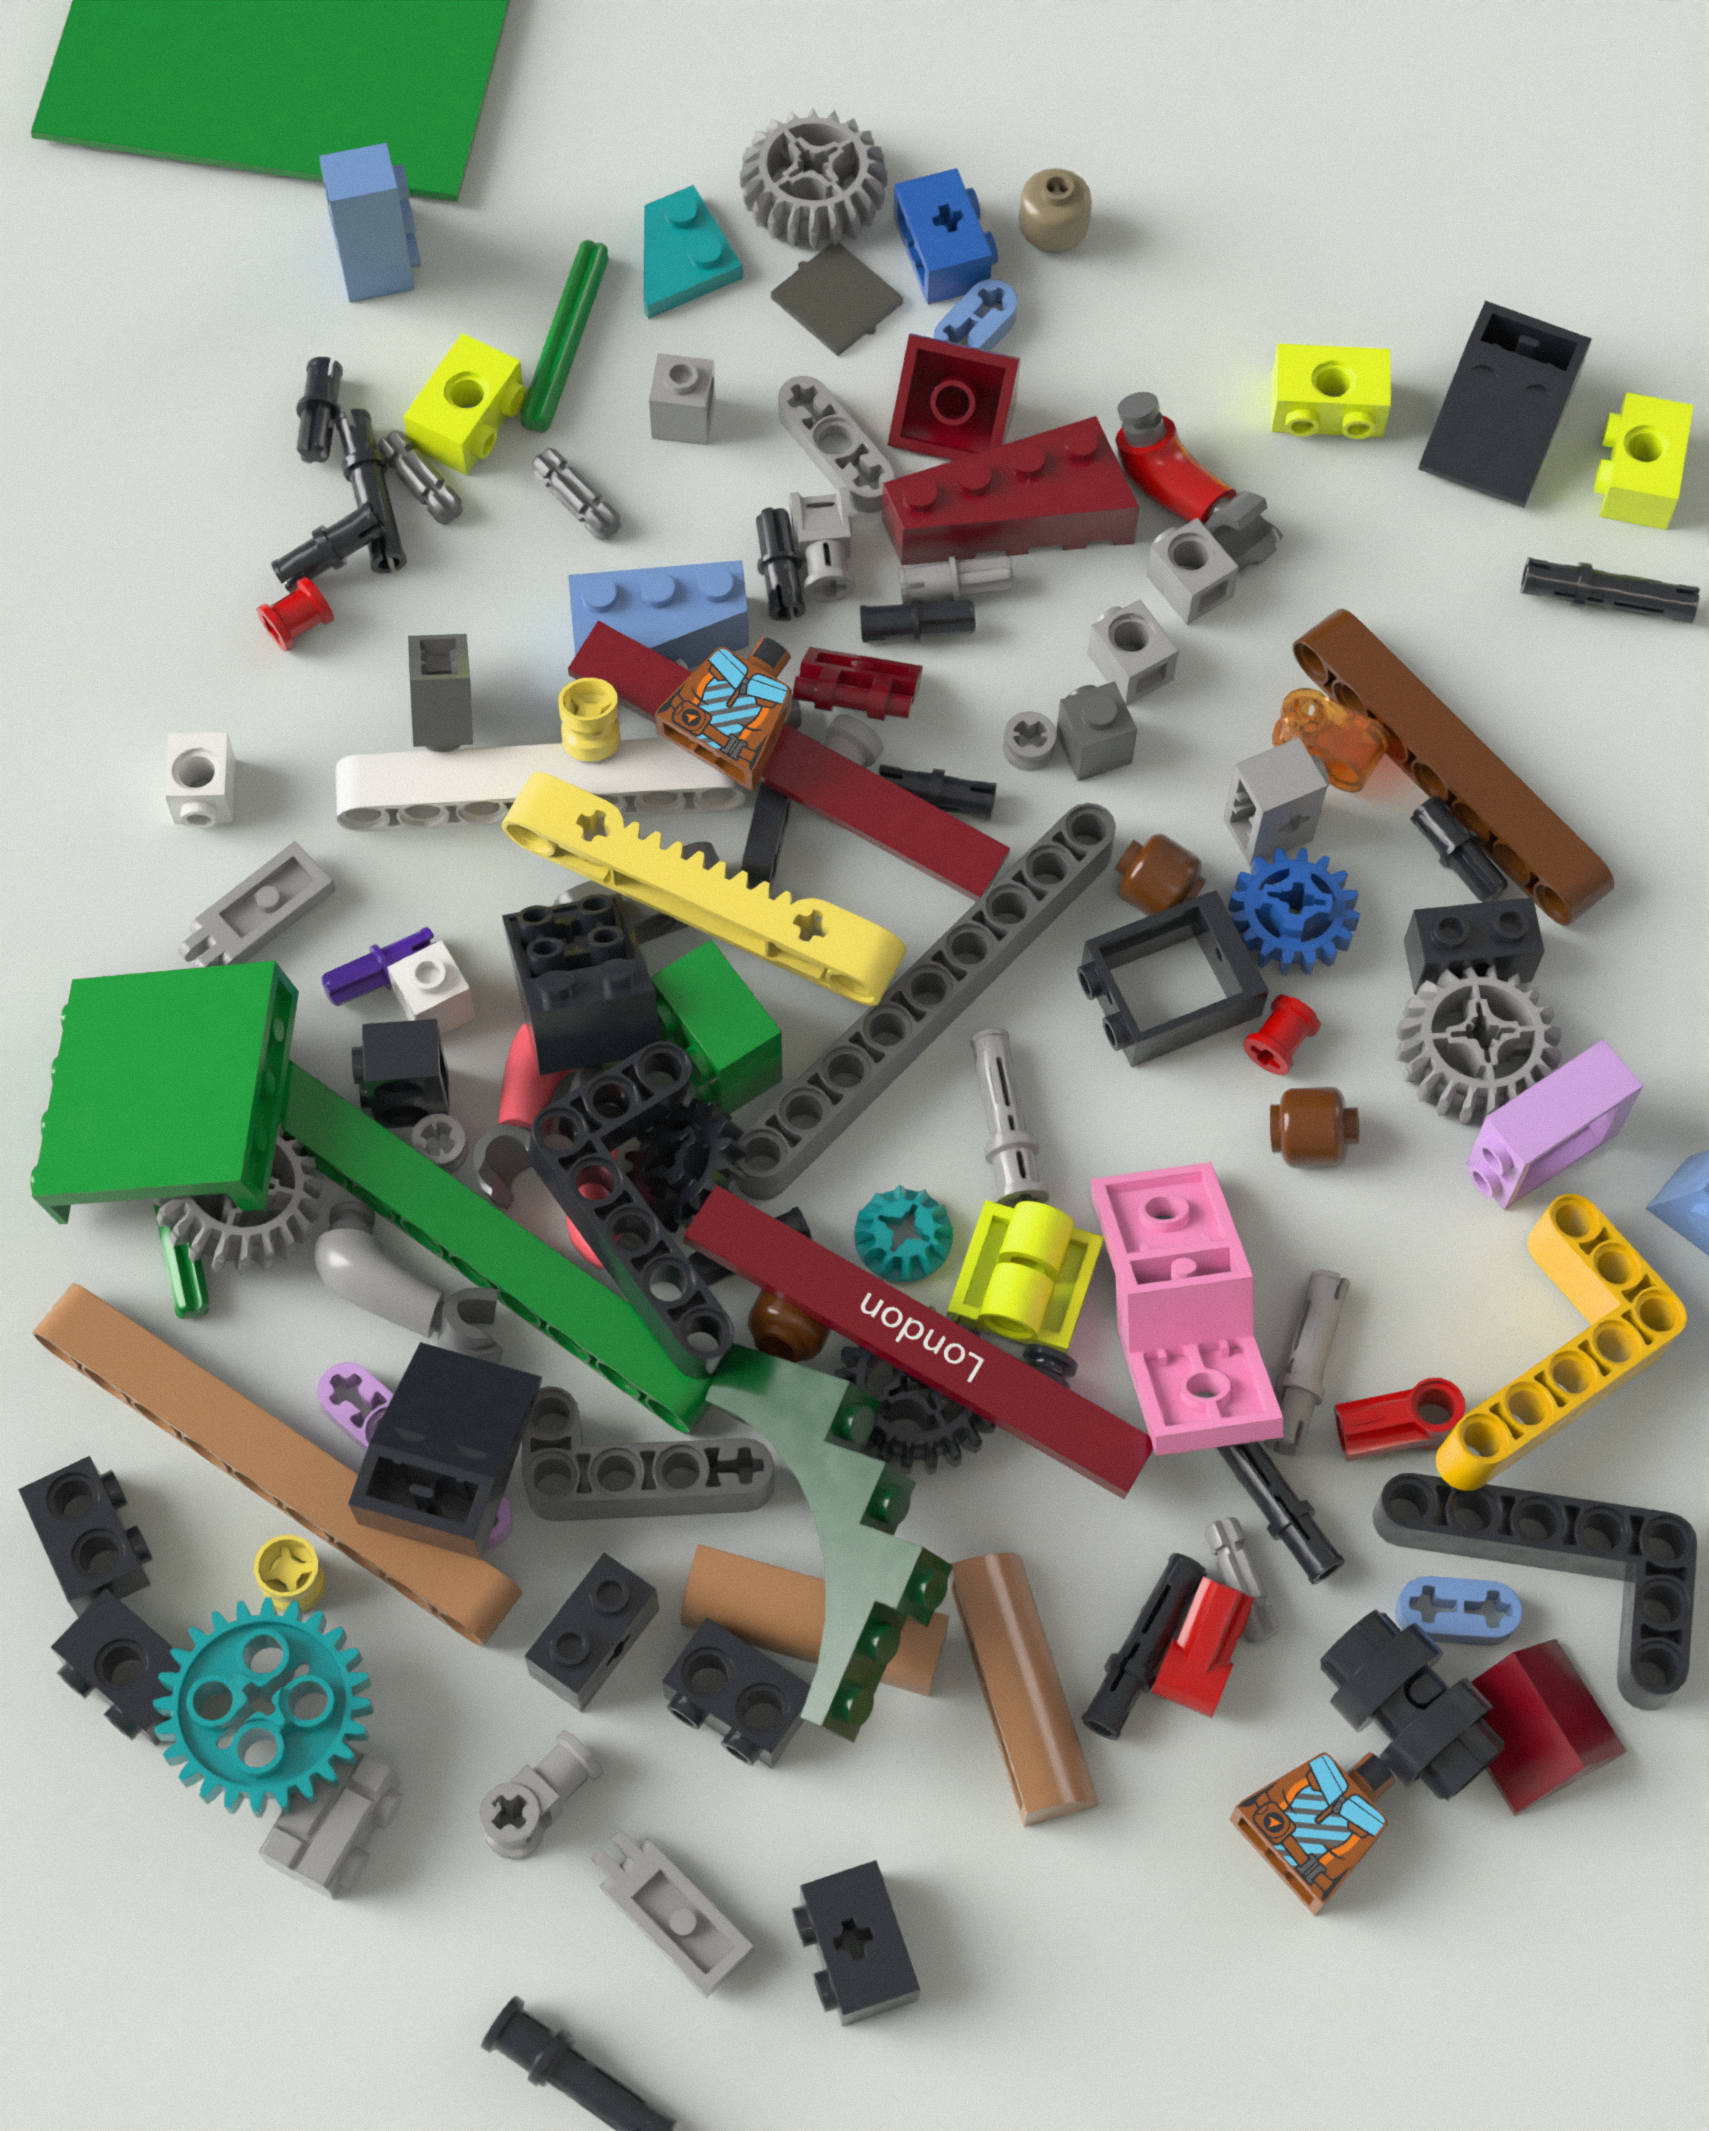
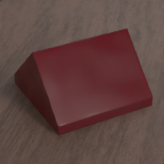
(953, 399)
(1547, 1725)

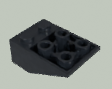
(1505, 404)
(581, 982)
(445, 1450)

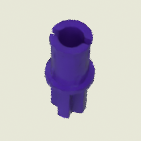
(371, 970)

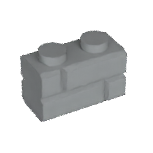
(326, 1839)

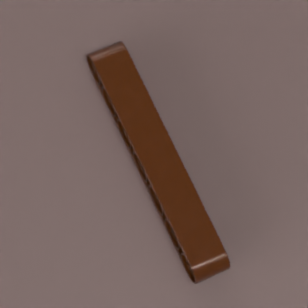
(1453, 763)

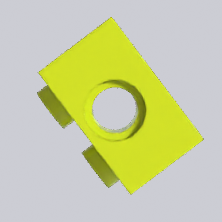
(1353, 374)
(466, 376)
(1652, 432)

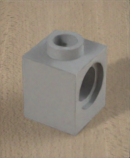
(682, 399)
(1191, 591)
(1136, 671)

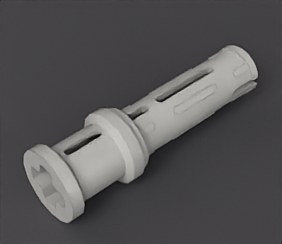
(1011, 1145)

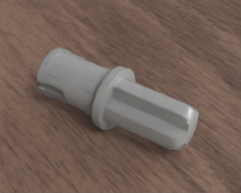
(957, 578)

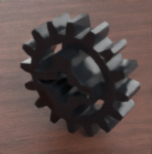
(685, 1161)

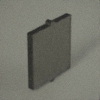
(836, 298)

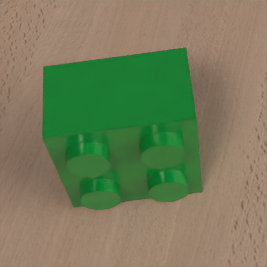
(721, 1028)

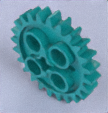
(304, 1746)

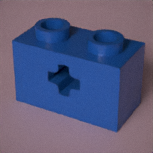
(943, 234)

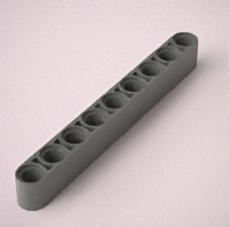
(918, 1023)

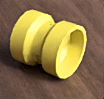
(589, 719)
(285, 1561)

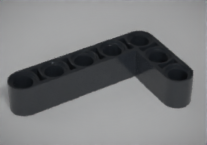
(624, 1207)
(1568, 1551)

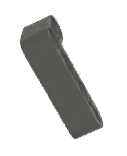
(646, 1462)

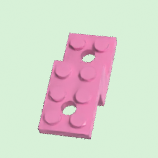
(1185, 1309)

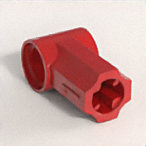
(1392, 1420)
(1199, 1660)

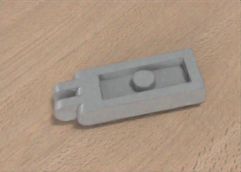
(257, 910)
(672, 1913)

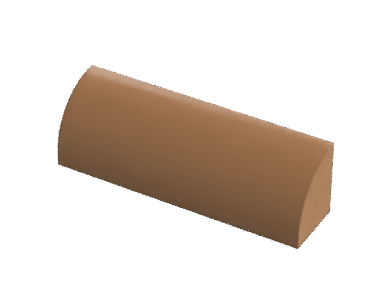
(787, 1615)
(1021, 1688)

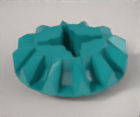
(915, 1257)

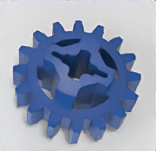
(1321, 903)

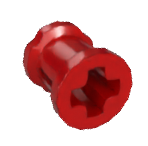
(295, 614)
(1281, 1034)

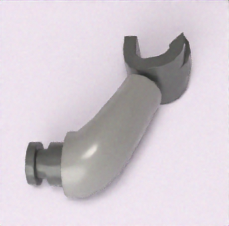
(359, 1272)

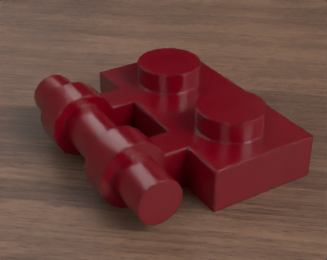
(857, 683)

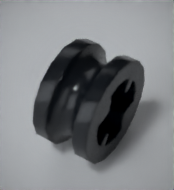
(1050, 1362)

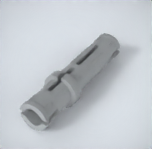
(1301, 1383)

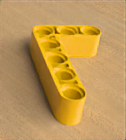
(1618, 1330)

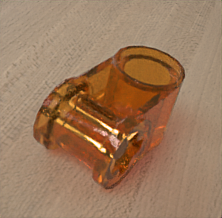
(1340, 737)

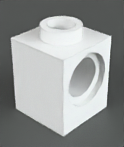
(194, 758)
(432, 988)

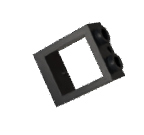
(1223, 948)

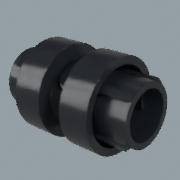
(1390, 1681)

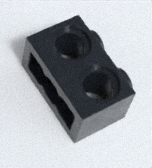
(402, 1072)
(76, 1541)
(750, 1681)

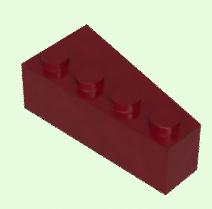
(1013, 498)

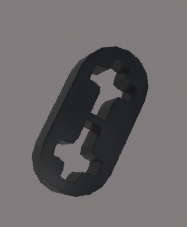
(766, 836)

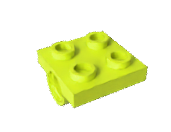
(1026, 1274)

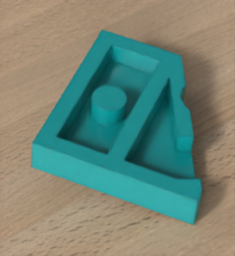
(684, 252)

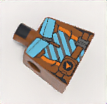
(731, 711)
(1316, 1823)

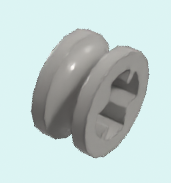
(1029, 757)
(434, 1126)

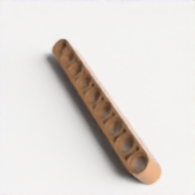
(267, 1460)

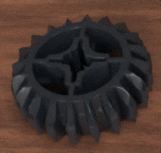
(896, 1404)

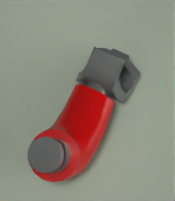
(1182, 485)

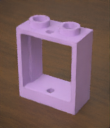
(1552, 1125)

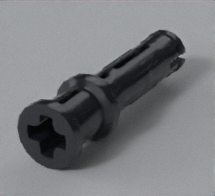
(553, 2060)

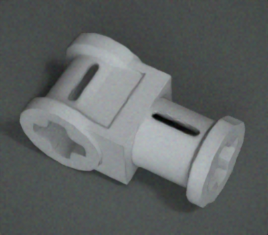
(824, 536)
(537, 1797)

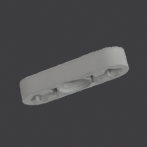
(834, 420)

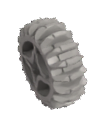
(809, 196)
(1434, 1055)
(290, 1204)

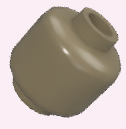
(1055, 210)

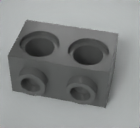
(440, 691)

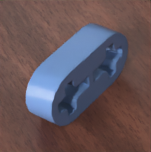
(967, 314)
(1460, 1596)

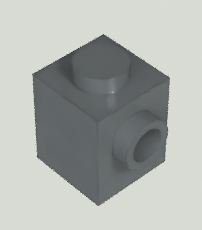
(1096, 730)

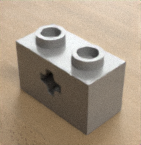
(1276, 800)

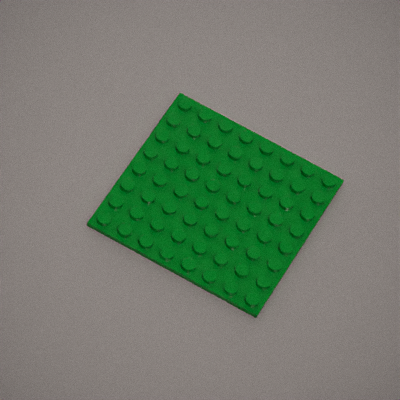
(277, 82)

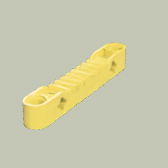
(568, 829)

